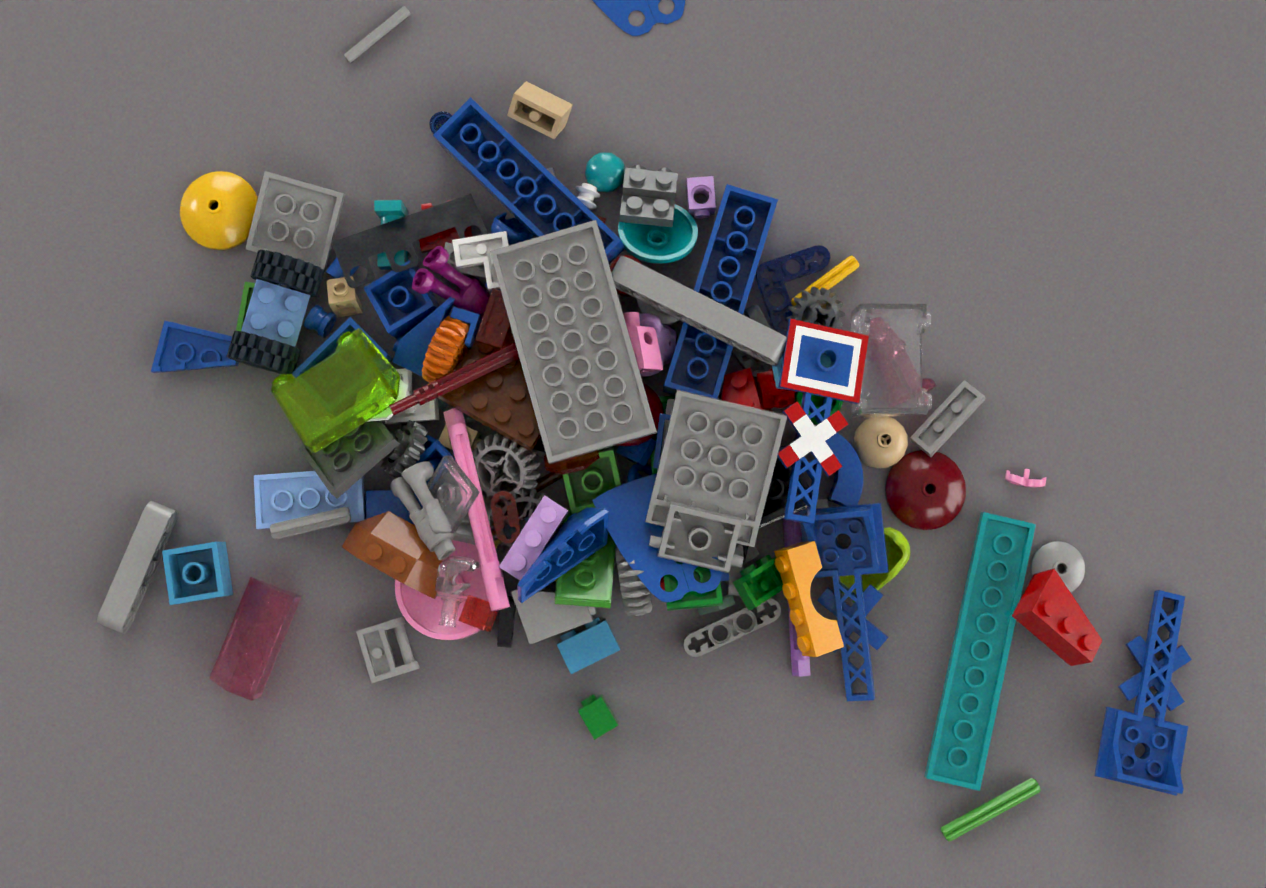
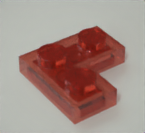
(495, 322)

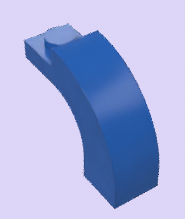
(849, 478)

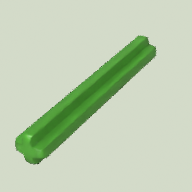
(990, 809)

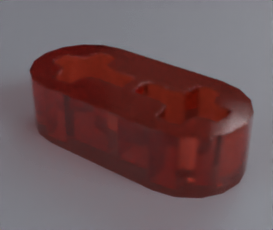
(498, 517)

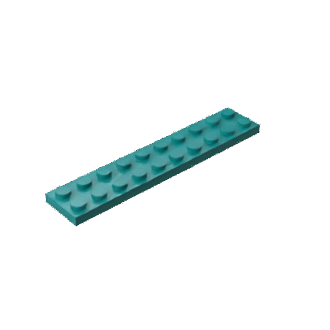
(980, 651)

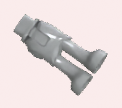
(430, 521)

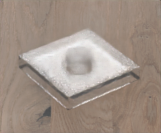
(453, 491)

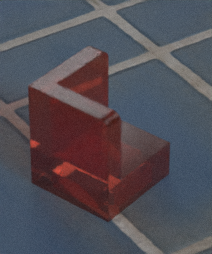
(478, 613)

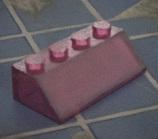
(254, 639)

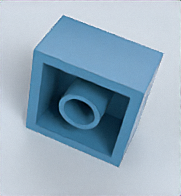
(197, 572)

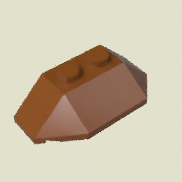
(396, 550)

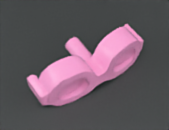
(1024, 481)

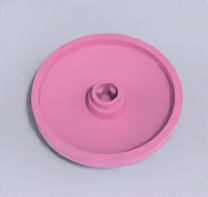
(425, 612)

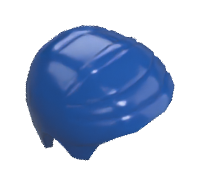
(515, 230)

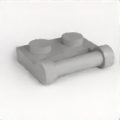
(378, 651)

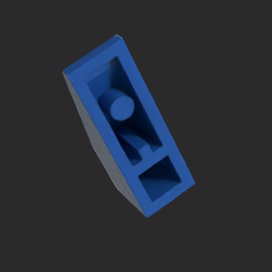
(412, 347)

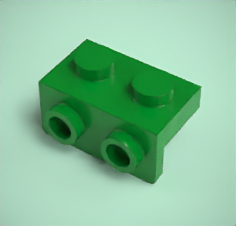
(759, 582)

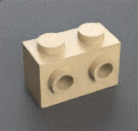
(539, 110)

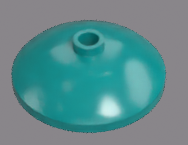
(660, 243)

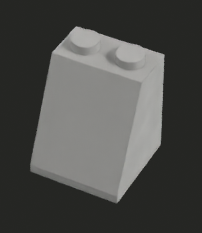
(545, 618)

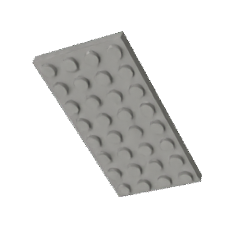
(573, 342)

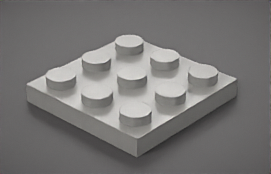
(295, 219)

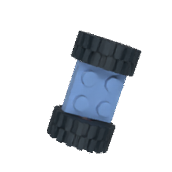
(275, 312)

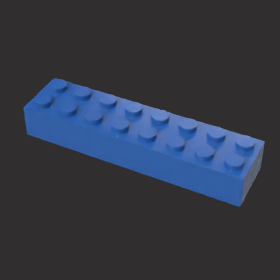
(516, 176)
(727, 279)

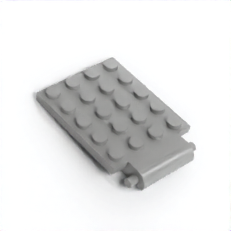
(713, 479)

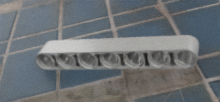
(698, 311)

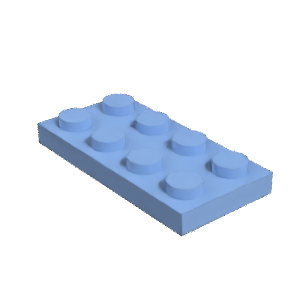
(299, 495)

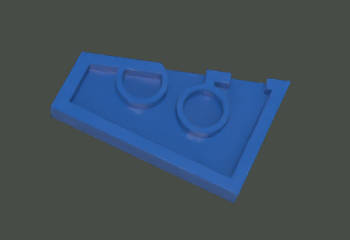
(190, 349)

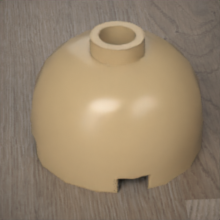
(869, 446)

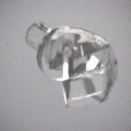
(448, 589)

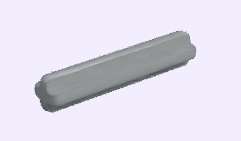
(310, 523)

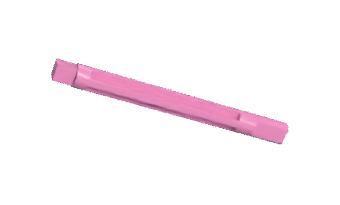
(477, 513)

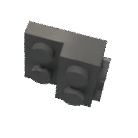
(648, 196)

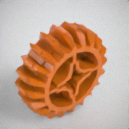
(445, 349)

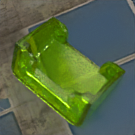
(338, 391)

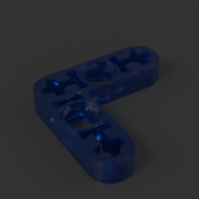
(782, 275)

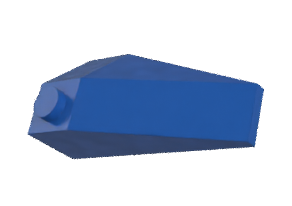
(573, 543)

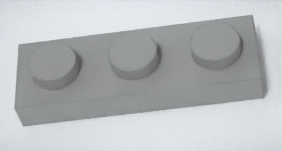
(947, 418)

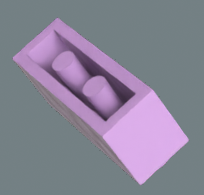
(534, 537)

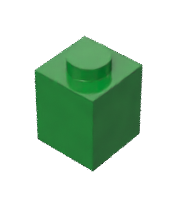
(597, 715)

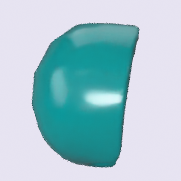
(605, 172)

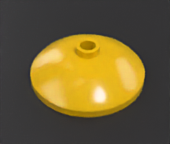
(230, 222)

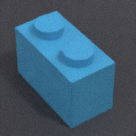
(588, 645)

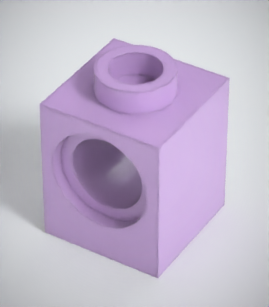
(704, 186)

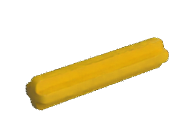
(833, 276)

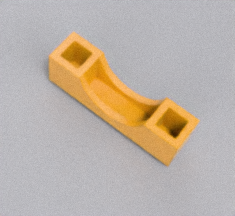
(797, 569)

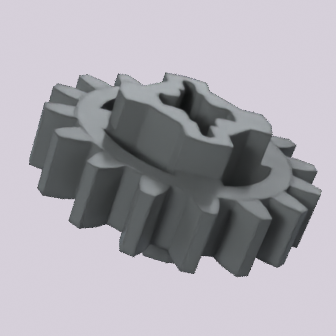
(817, 313)
(410, 447)

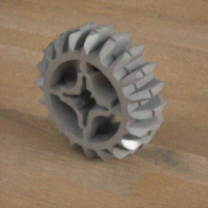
(516, 465)
(634, 593)

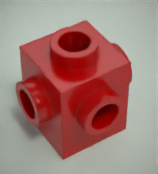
(770, 395)

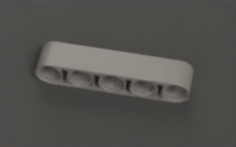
(137, 567)

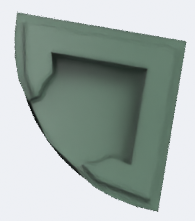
(728, 600)

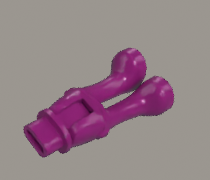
(471, 294)

